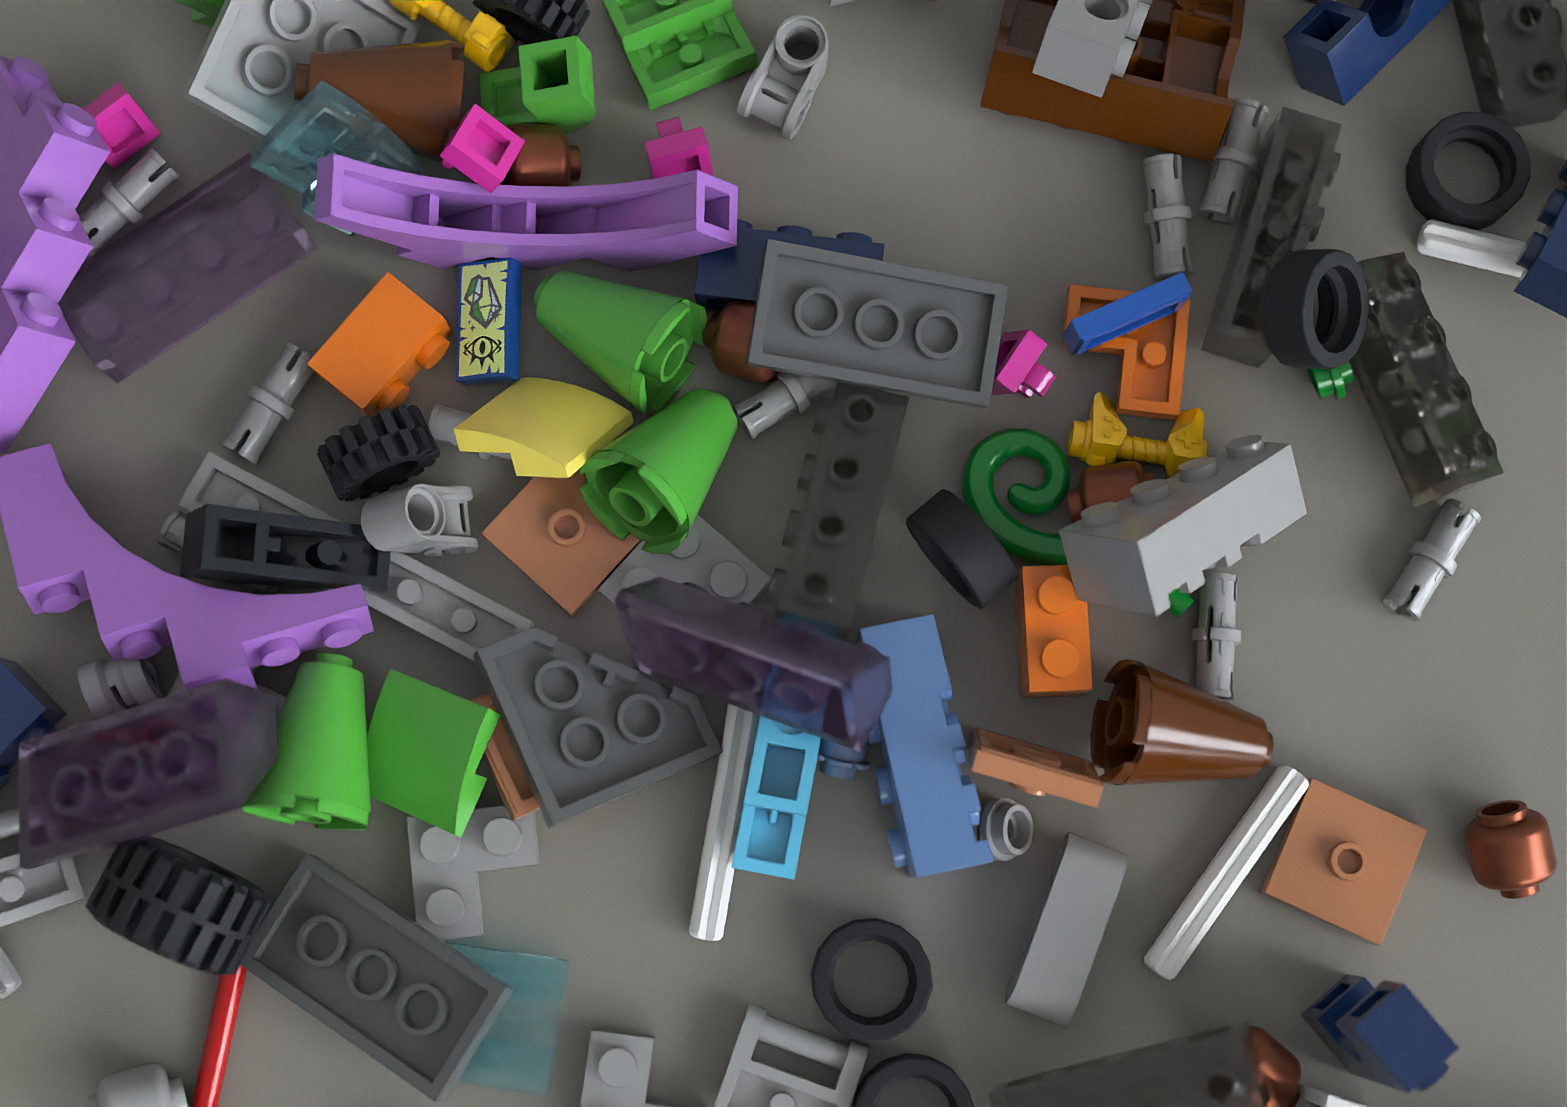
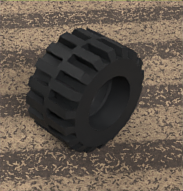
(178, 905)

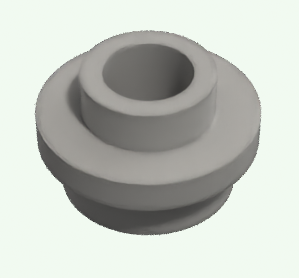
(1006, 827)

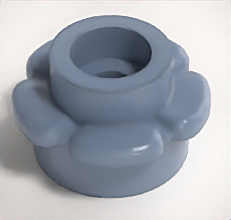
(840, 760)

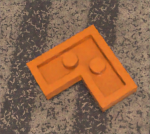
(1149, 358)

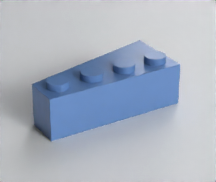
(923, 755)

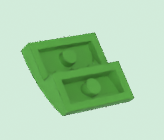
(680, 45)
(427, 751)

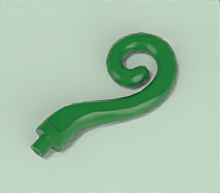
(1015, 537)

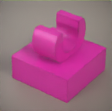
(121, 124)
(482, 148)
(677, 150)
(1018, 367)

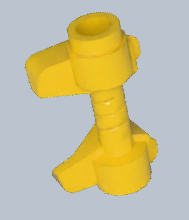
(483, 38)
(1104, 439)

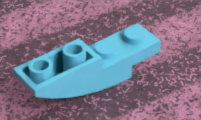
(776, 800)

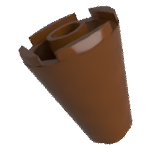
(403, 85)
(1172, 732)

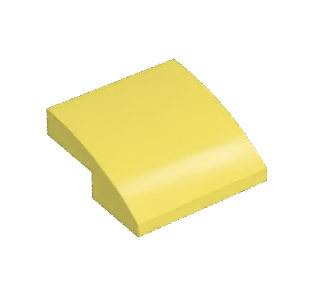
(544, 426)

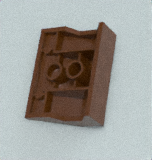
(1168, 95)

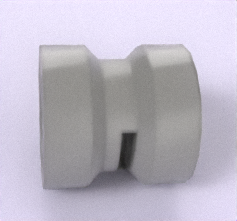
(119, 684)

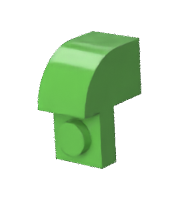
(547, 87)

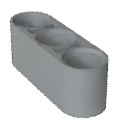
(1066, 929)

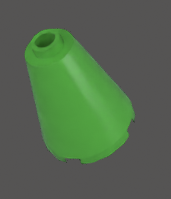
(624, 334)
(661, 471)
(320, 751)

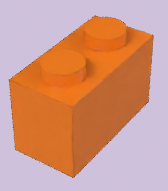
(382, 347)
(1051, 634)

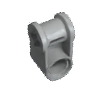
(784, 86)
(421, 521)

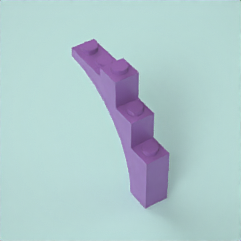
(45, 169)
(537, 225)
(138, 608)

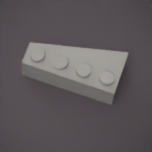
(1178, 526)

